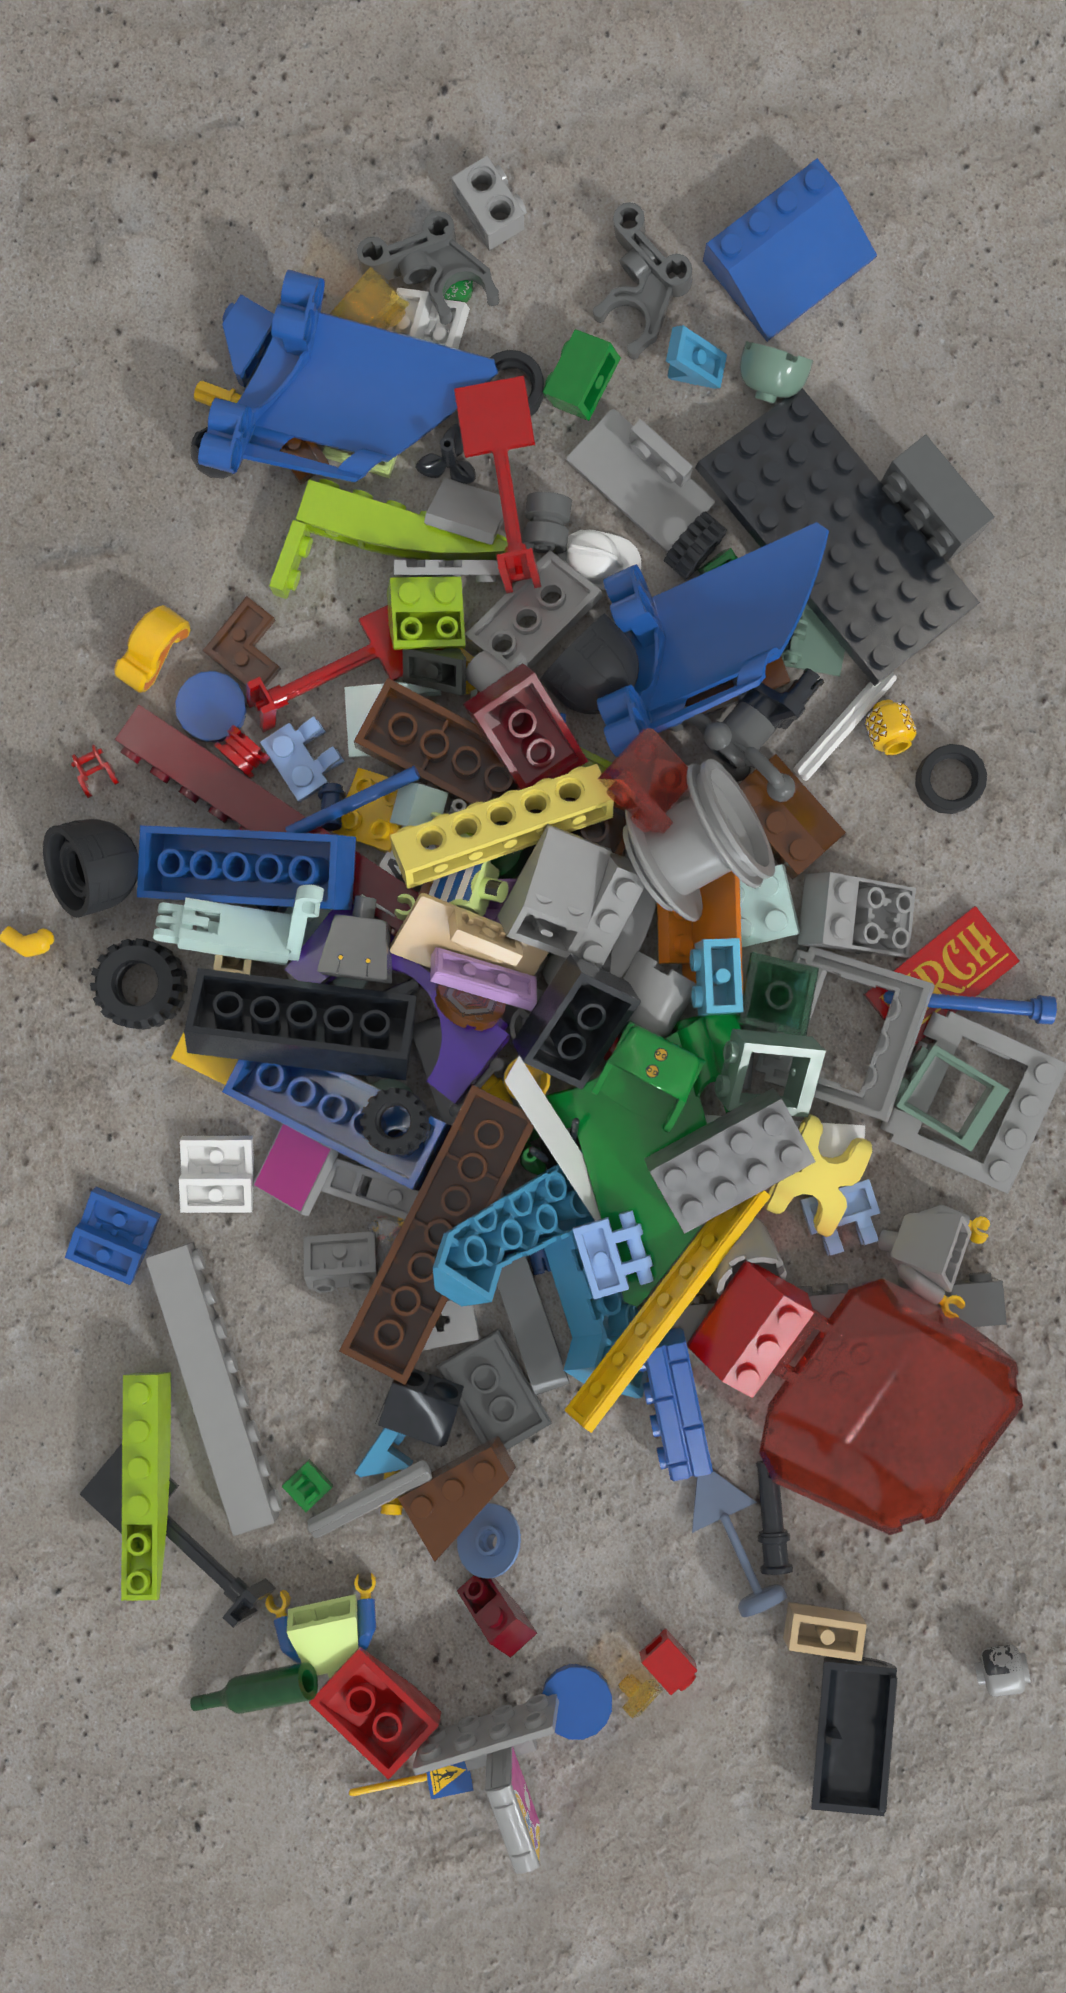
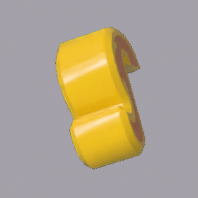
(150, 646)

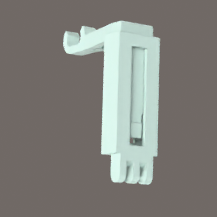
(238, 929)

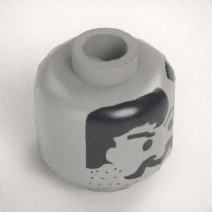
(1003, 1671)

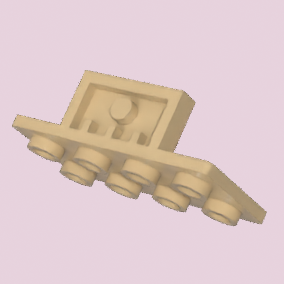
(455, 929)

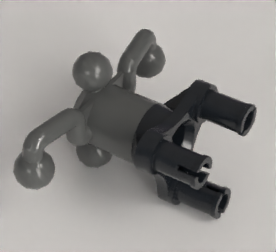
(751, 724)

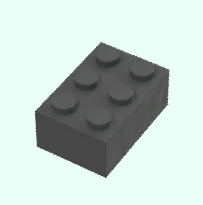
(936, 498)

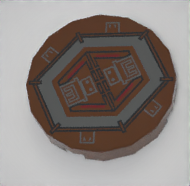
(468, 1009)

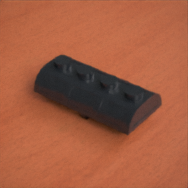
(854, 1736)

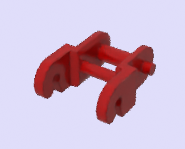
(83, 777)

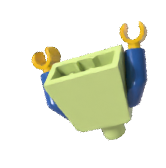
(325, 1630)

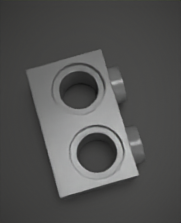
(482, 205)

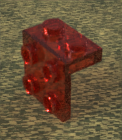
(646, 781)

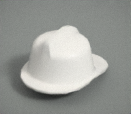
(599, 555)

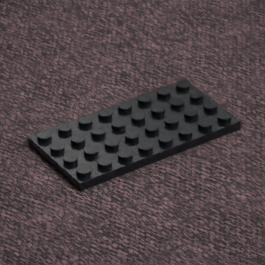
(878, 577)

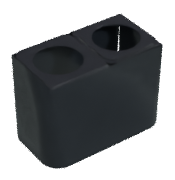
(422, 1407)

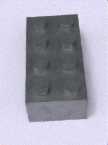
(729, 1160)

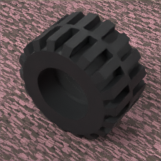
(109, 984)

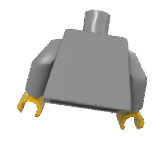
(932, 1249)

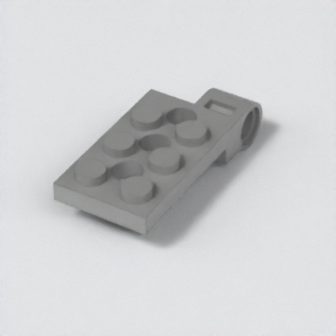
(531, 643)

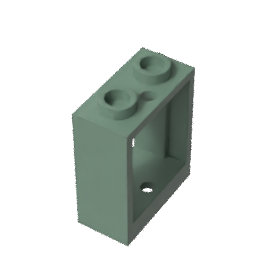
(802, 1077)
(980, 1114)

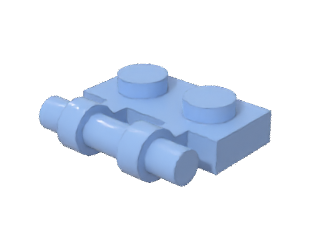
(602, 1259)

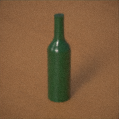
(263, 1690)

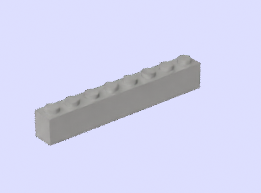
(213, 1388)

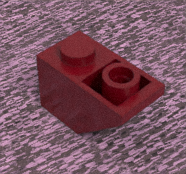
(497, 1614)

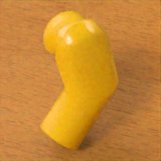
(30, 944)

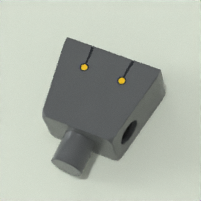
(358, 945)

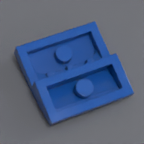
(112, 1235)

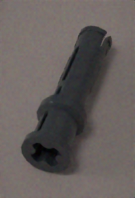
(773, 1536)

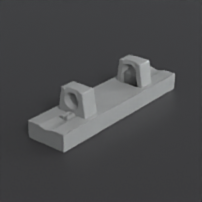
(369, 1188)

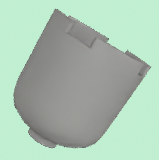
(661, 995)
(755, 1247)

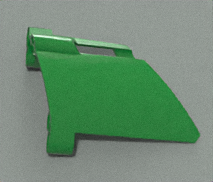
(620, 1140)

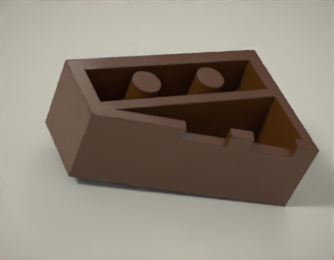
(457, 1494)

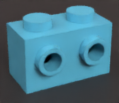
(717, 977)

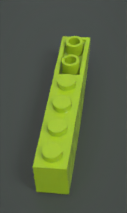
(385, 526)
(145, 1482)

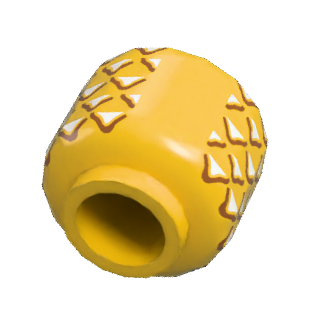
(890, 727)

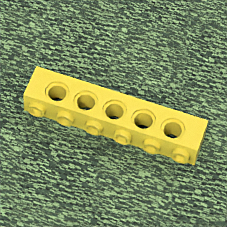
(492, 840)

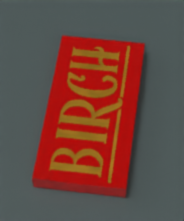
(957, 961)

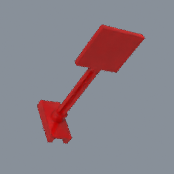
(493, 421)
(380, 647)

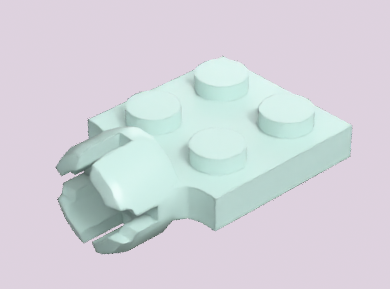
(767, 910)

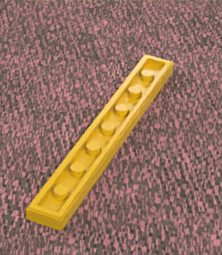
(661, 1312)

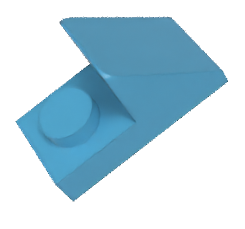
(694, 359)
(383, 1456)

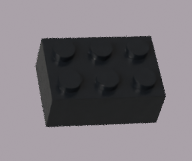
(576, 1021)

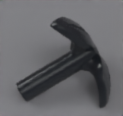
(451, 447)

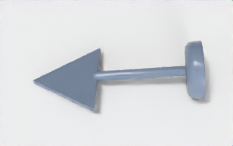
(716, 1501)

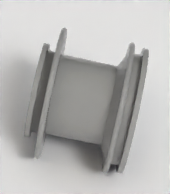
(708, 838)

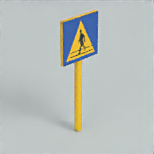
(442, 1782)

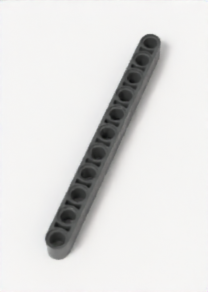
(516, 1279)

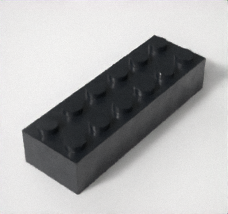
(300, 1024)

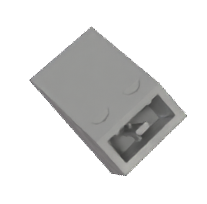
(555, 892)
(856, 915)

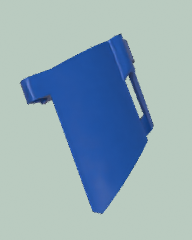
(338, 389)
(707, 632)

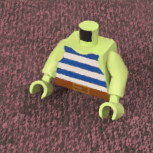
(466, 888)

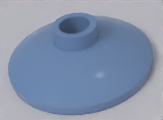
(476, 1542)

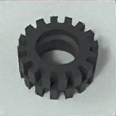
(695, 545)

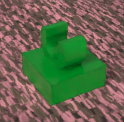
(307, 1485)

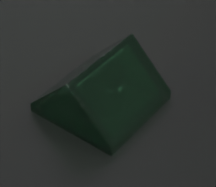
(777, 995)

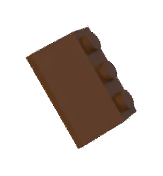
(795, 828)

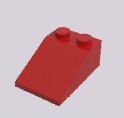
(377, 1711)

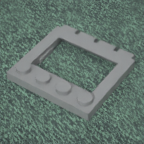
(894, 1043)
(1020, 1121)

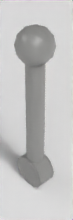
(495, 1066)

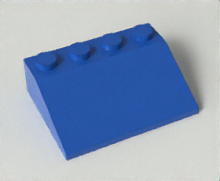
(790, 250)

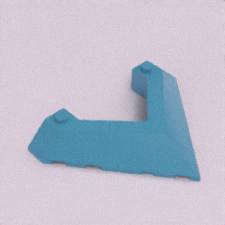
(516, 1226)

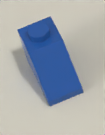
(247, 336)

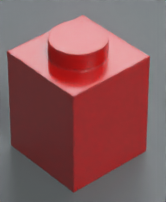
(669, 1662)

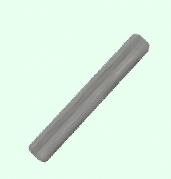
(369, 1499)

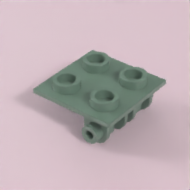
(813, 647)

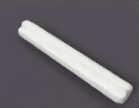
(842, 727)

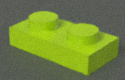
(286, 574)

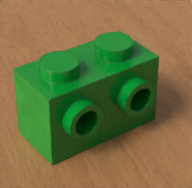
(581, 374)

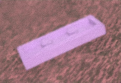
(483, 979)

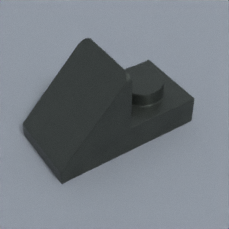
(436, 669)

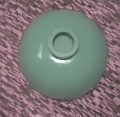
(773, 371)

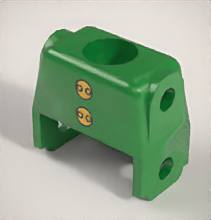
(649, 1075)

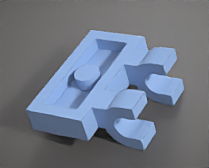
(294, 761)
(860, 1208)

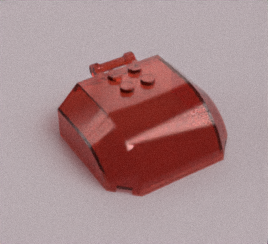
(887, 1408)

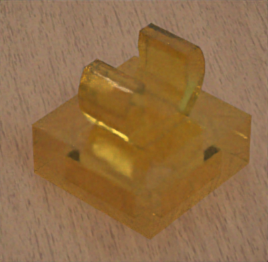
(640, 1694)

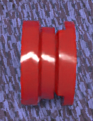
(242, 751)

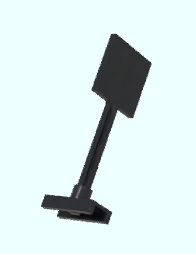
(105, 1495)

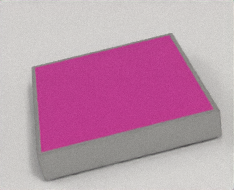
(295, 1169)

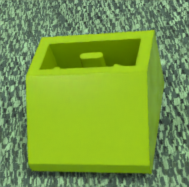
(426, 612)

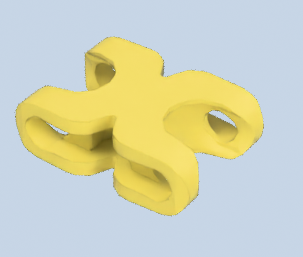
(822, 1178)

